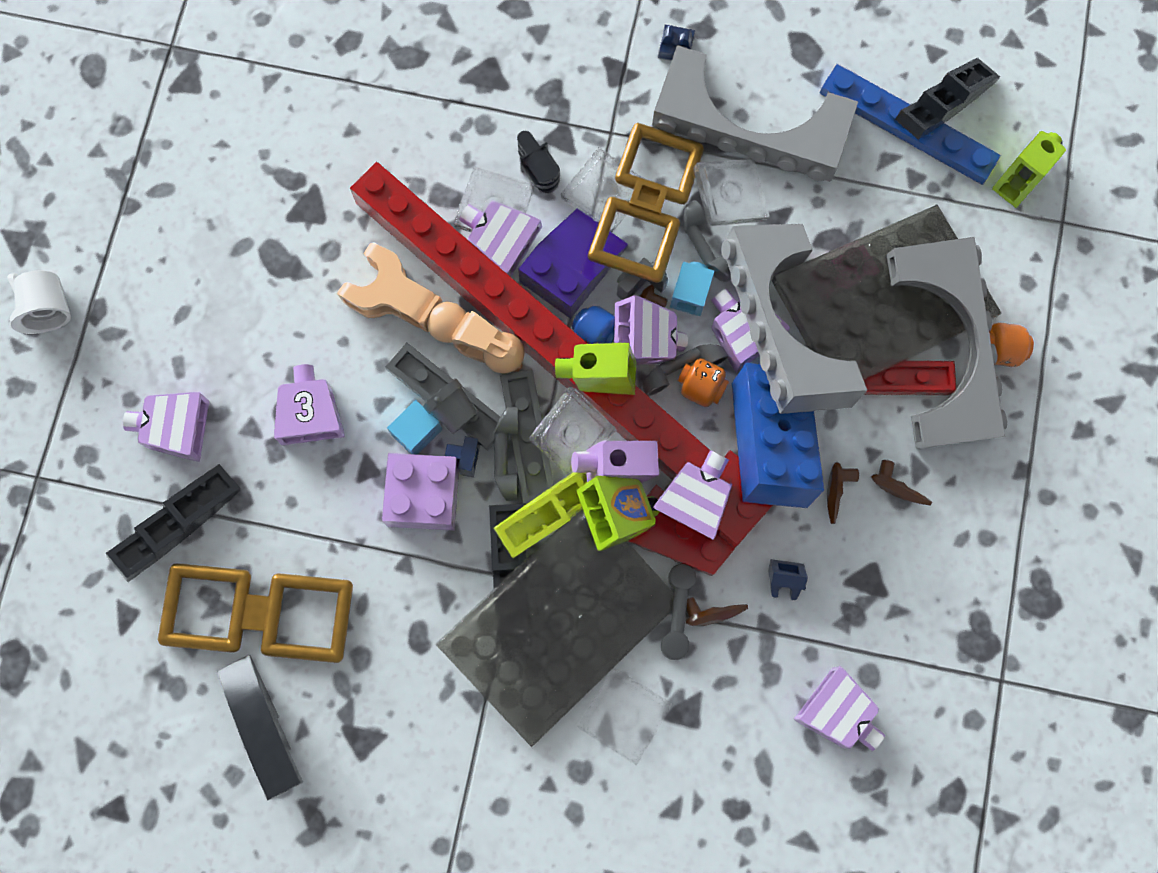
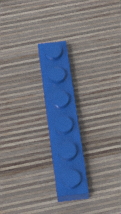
(883, 107)

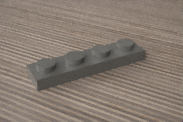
(427, 379)
(531, 463)

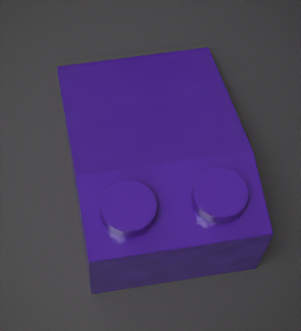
(560, 263)

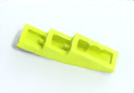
(541, 515)

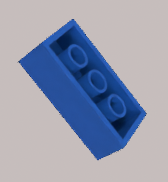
(774, 449)

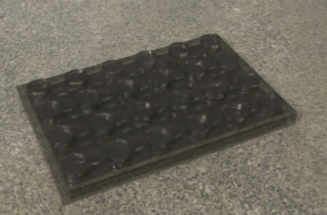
(853, 312)
(557, 626)

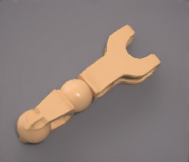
(422, 308)

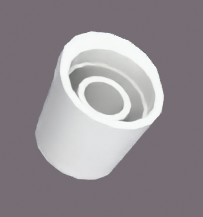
(38, 302)

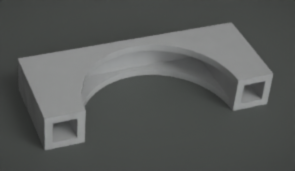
(809, 148)
(953, 274)
(796, 375)

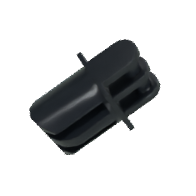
(538, 163)

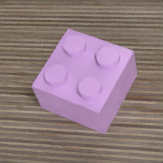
(421, 491)

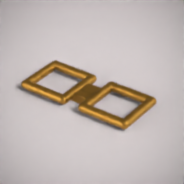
(646, 203)
(255, 613)

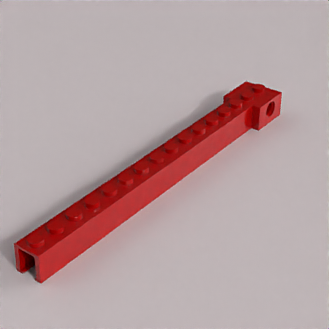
(540, 332)

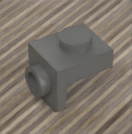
(629, 284)

